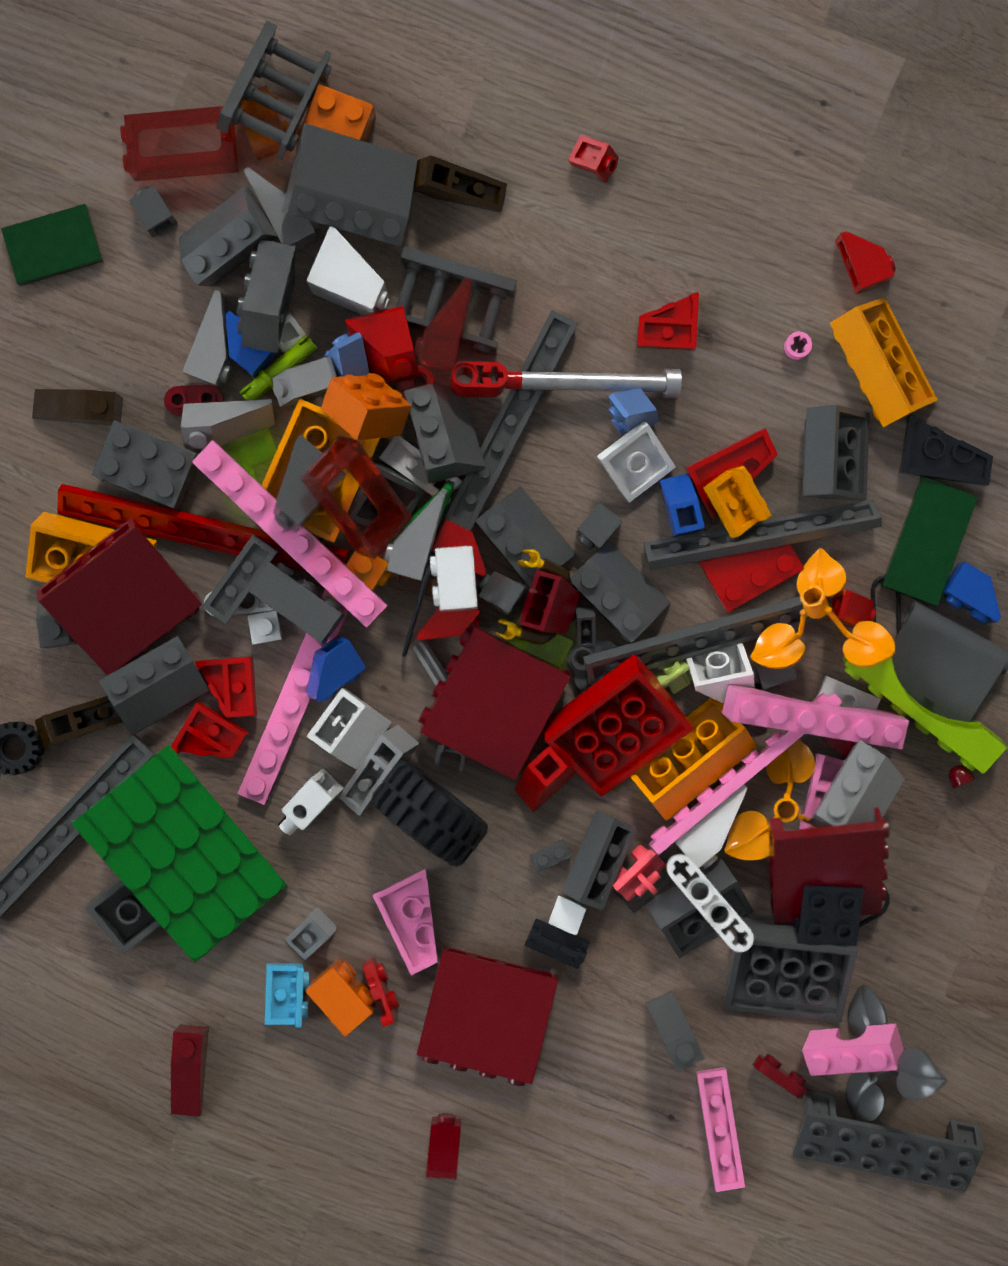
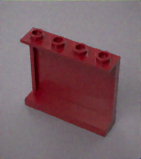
(118, 598)
(493, 702)
(827, 857)
(487, 1016)

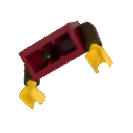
(549, 603)

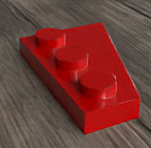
(751, 452)
(749, 574)

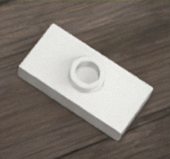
(850, 696)

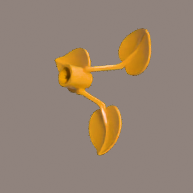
(822, 578)
(750, 830)

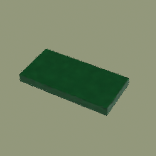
(929, 541)

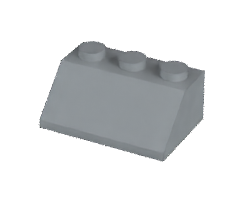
(861, 784)

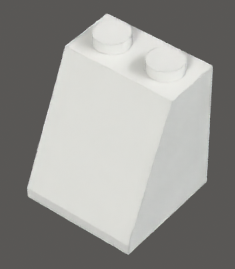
(346, 277)

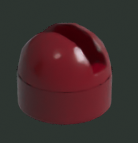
(960, 775)

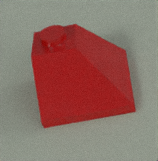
(386, 342)

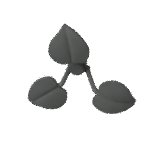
(916, 1071)

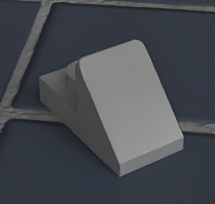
(311, 933)

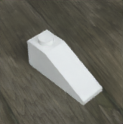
(708, 835)

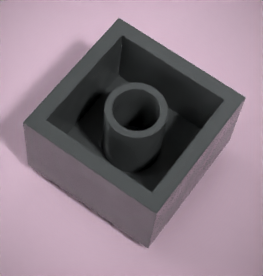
(121, 916)

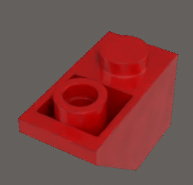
(456, 536)
(543, 778)

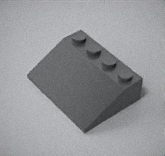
(351, 185)
(786, 975)

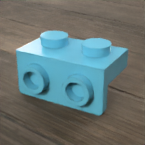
(285, 994)

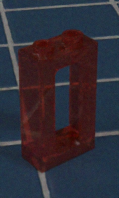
(177, 165)
(391, 511)

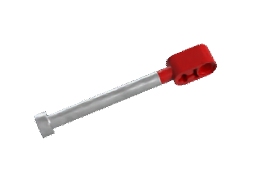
(668, 383)

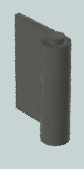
(945, 663)

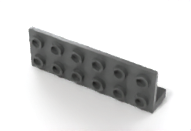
(888, 1149)

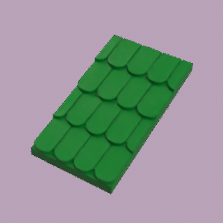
(179, 853)

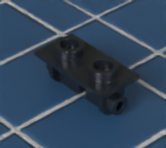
(557, 943)

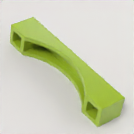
(970, 740)

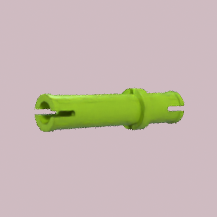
(290, 359)

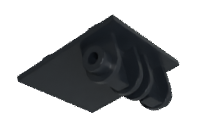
(829, 915)

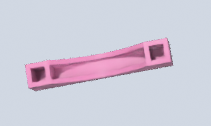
(795, 715)

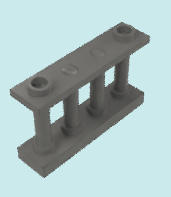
(245, 90)
(444, 271)

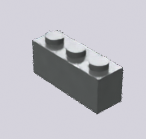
(297, 601)
(599, 860)

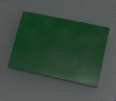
(52, 244)

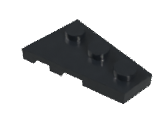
(940, 456)

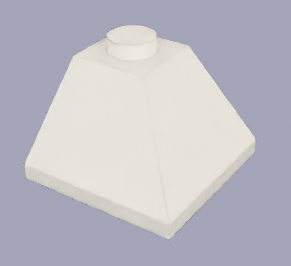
(718, 668)

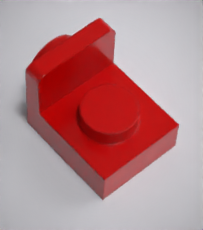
(594, 157)

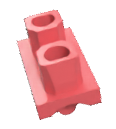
(640, 875)

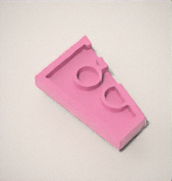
(410, 921)

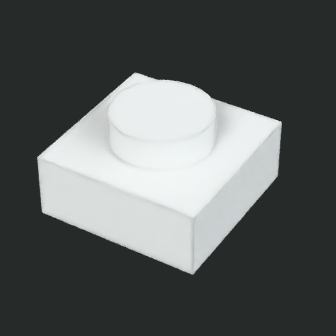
(265, 627)

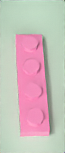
(720, 1129)

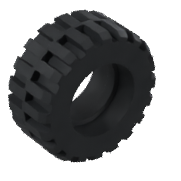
(429, 814)

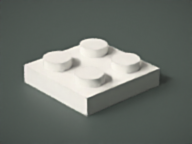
(636, 461)

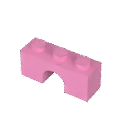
(871, 1052)

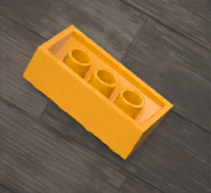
(883, 361)
(58, 542)
(694, 760)

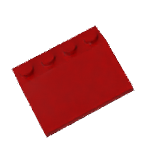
(616, 726)

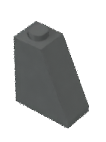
(295, 502)
(675, 1031)

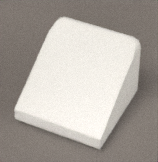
(291, 333)
(567, 915)

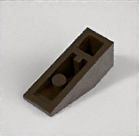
(458, 184)
(77, 406)
(76, 721)

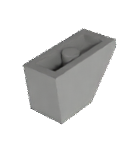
(303, 382)

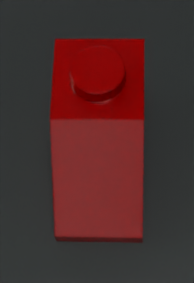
(865, 262)
(852, 608)
(448, 624)

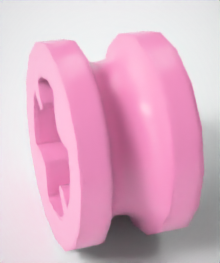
(790, 341)

